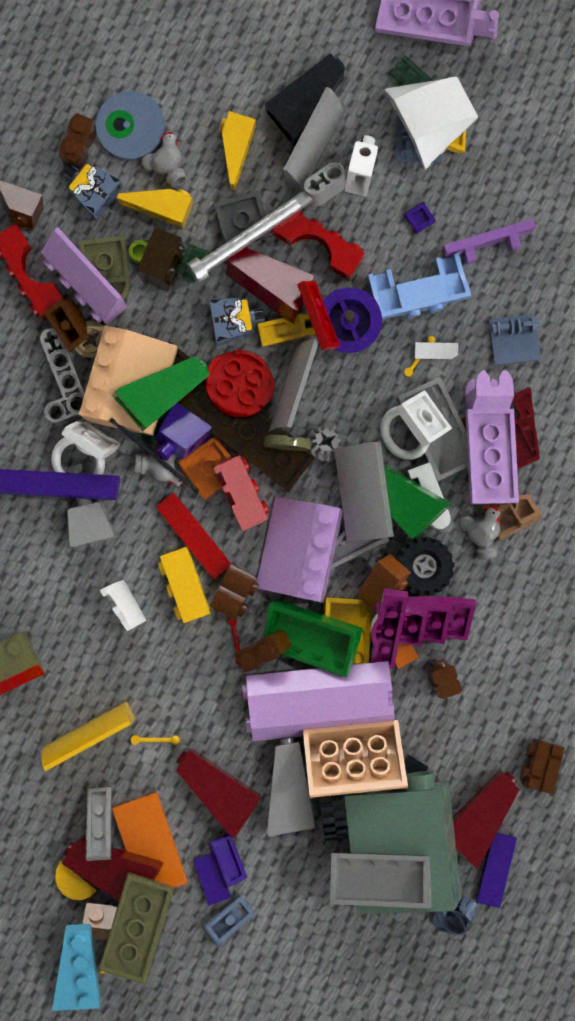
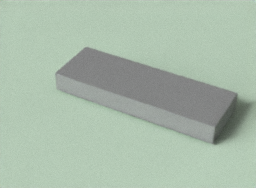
(98, 823)

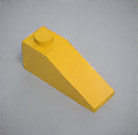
(237, 137)
(161, 204)

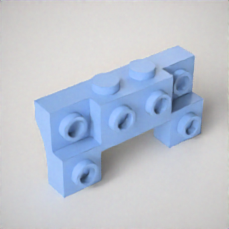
(422, 294)

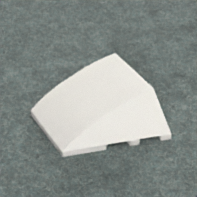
(432, 114)

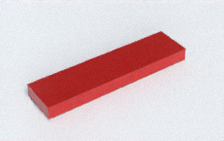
(194, 536)

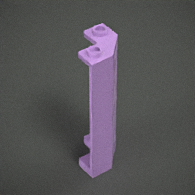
(316, 698)

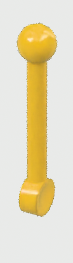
(408, 372)
(136, 739)

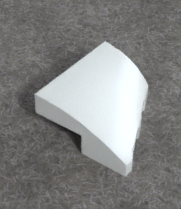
(124, 604)

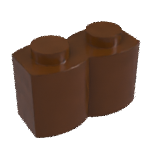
(79, 138)
(234, 592)
(263, 650)

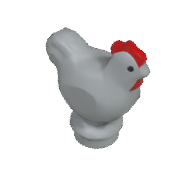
(167, 161)
(158, 471)
(483, 531)

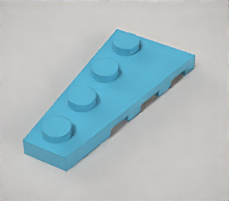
(77, 973)

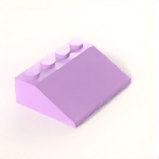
(299, 548)

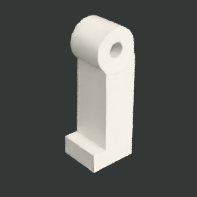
(426, 478)

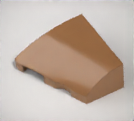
(517, 515)

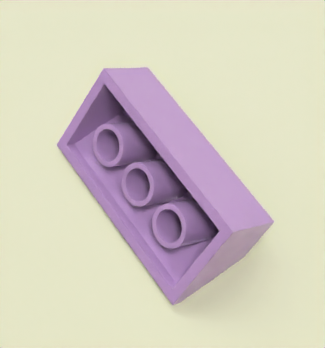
(83, 277)

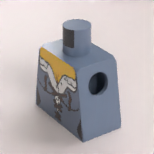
(93, 188)
(233, 319)

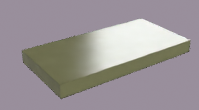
(136, 928)

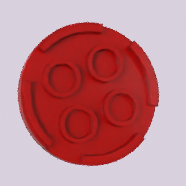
(239, 383)

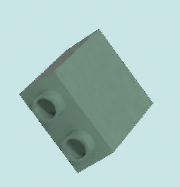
(409, 824)

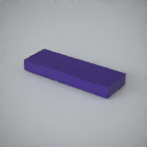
(496, 870)

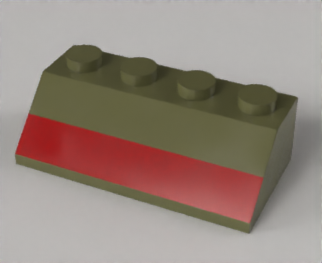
(18, 662)

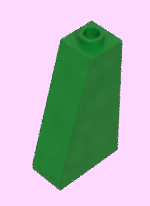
(157, 393)
(412, 504)

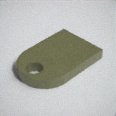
(111, 261)

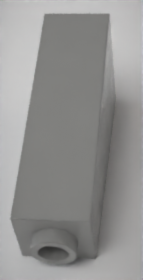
(289, 800)

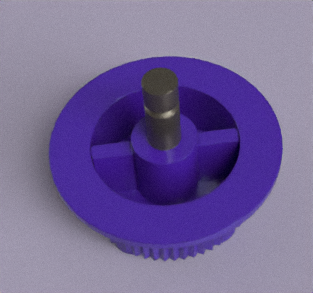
(354, 318)

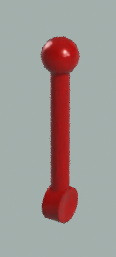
(232, 622)

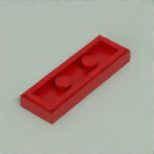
(318, 315)

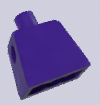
(181, 433)

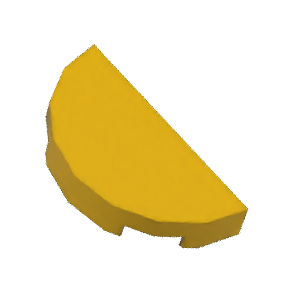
(72, 884)

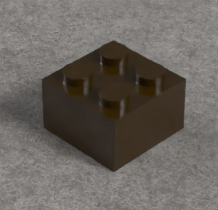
(161, 259)

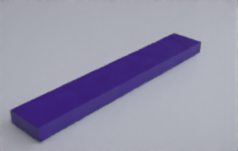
(59, 484)

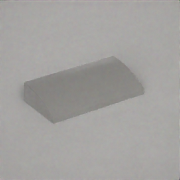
(313, 140)
(293, 388)
(449, 452)
(364, 492)
(380, 880)

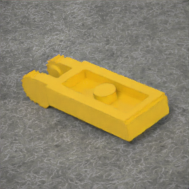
(283, 331)

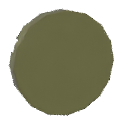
(287, 443)

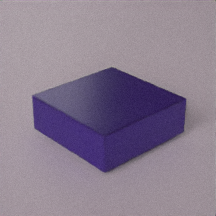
(419, 218)

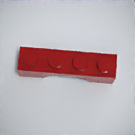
(15, 250)
(344, 256)

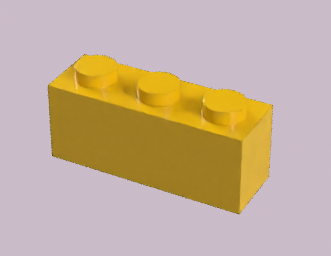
(184, 585)

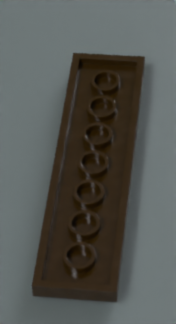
(247, 437)

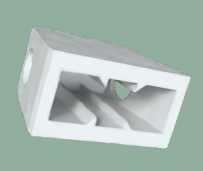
(361, 166)

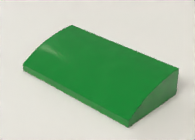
(315, 637)

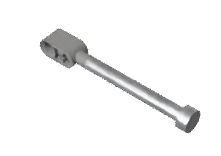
(318, 190)

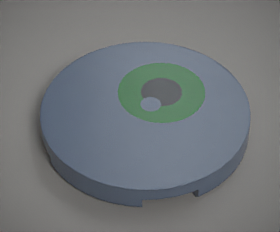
(130, 125)

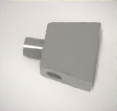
(89, 523)

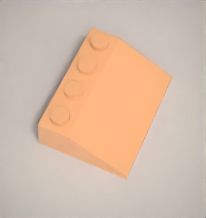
(118, 362)
(354, 759)

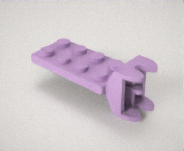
(491, 440)

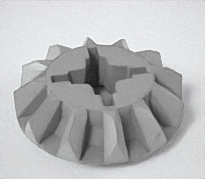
(324, 452)

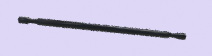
(155, 456)

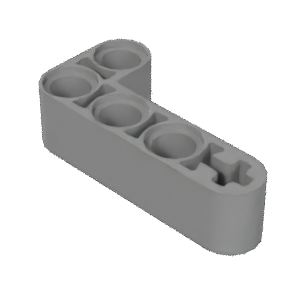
(61, 375)

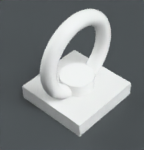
(423, 421)
(88, 440)

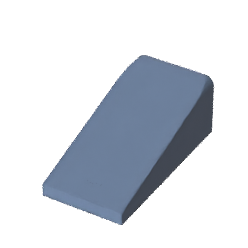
(227, 921)

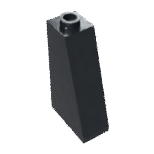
(297, 102)

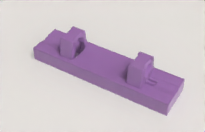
(509, 234)

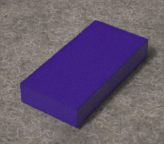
(227, 860)
(211, 880)

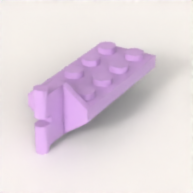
(437, 20)

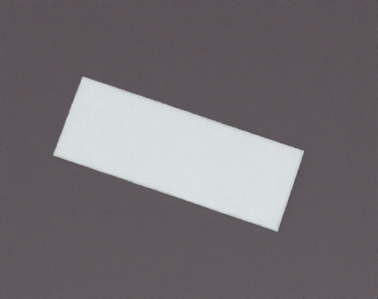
(427, 350)

